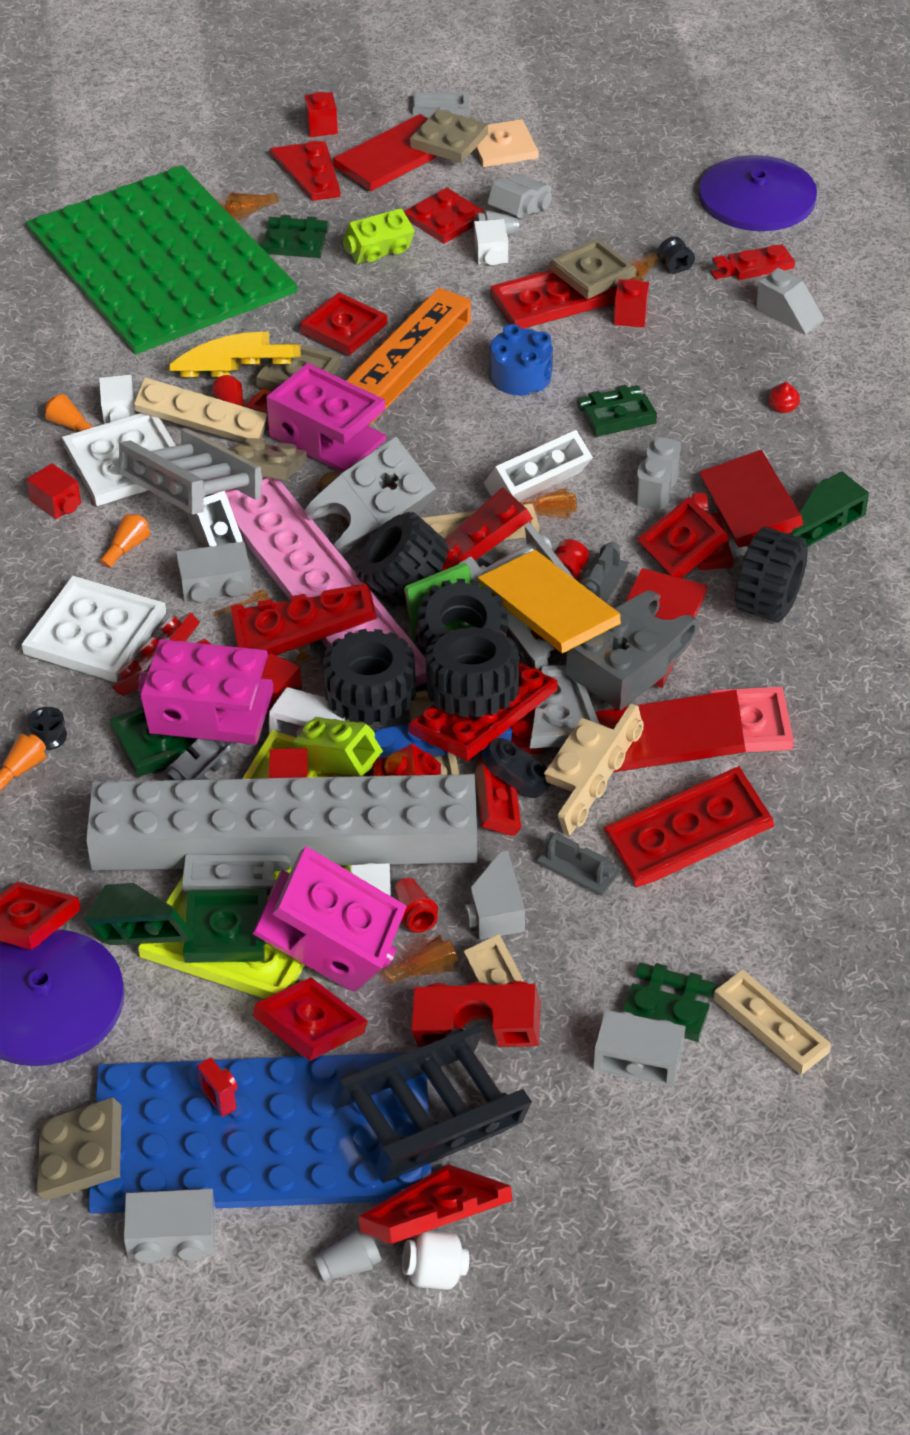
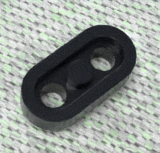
(516, 767)

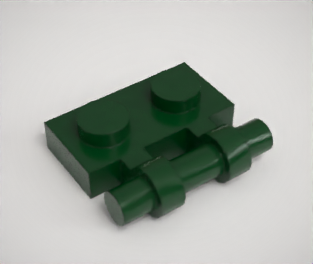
(282, 241)
(617, 410)
(660, 1005)

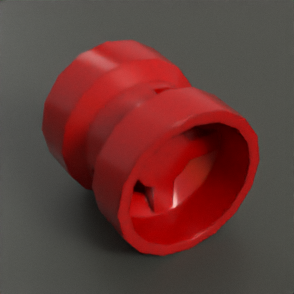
(573, 556)

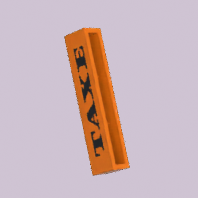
(413, 345)

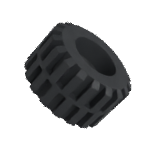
(400, 555)
(771, 574)
(458, 603)
(472, 671)
(369, 676)

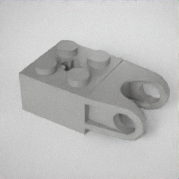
(363, 501)

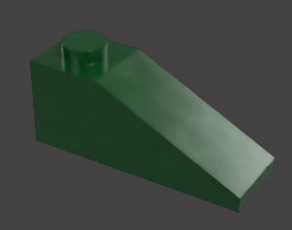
(831, 507)
(134, 916)

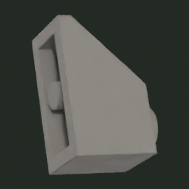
(788, 301)
(216, 523)
(496, 901)

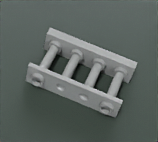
(168, 476)
(531, 651)

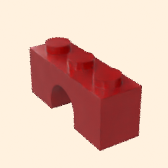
(510, 1006)

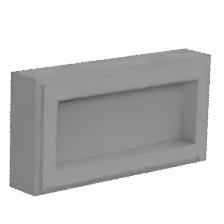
(428, 102)

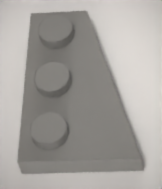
(561, 711)

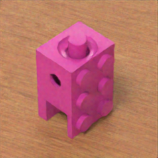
(325, 417)
(206, 692)
(331, 920)

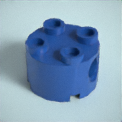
(520, 360)

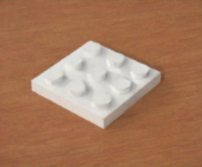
(97, 454)
(94, 628)

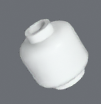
(435, 1260)

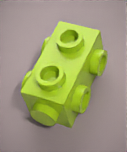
(378, 236)
(339, 746)

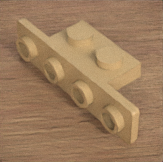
(588, 762)

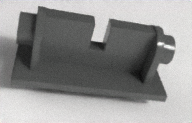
(604, 571)
(209, 754)
(578, 864)

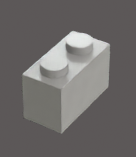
(214, 571)
(639, 1047)
(170, 1225)

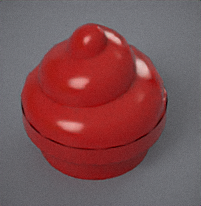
(783, 398)

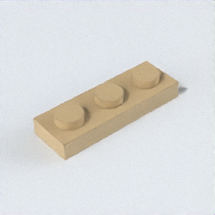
(772, 1022)

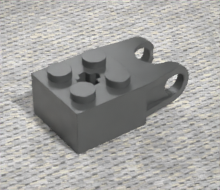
(632, 654)

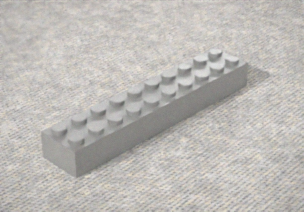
(338, 817)

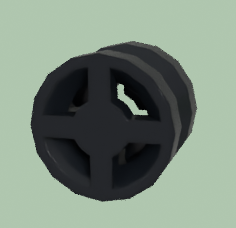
(675, 255)
(42, 721)

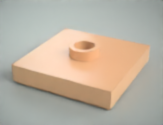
(506, 144)

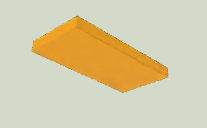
(550, 601)

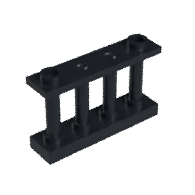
(433, 1139)

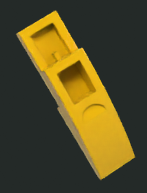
(223, 354)

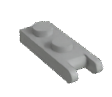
(232, 871)

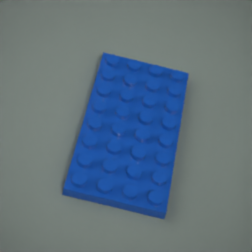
(271, 1151)

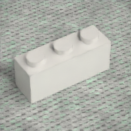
(540, 467)

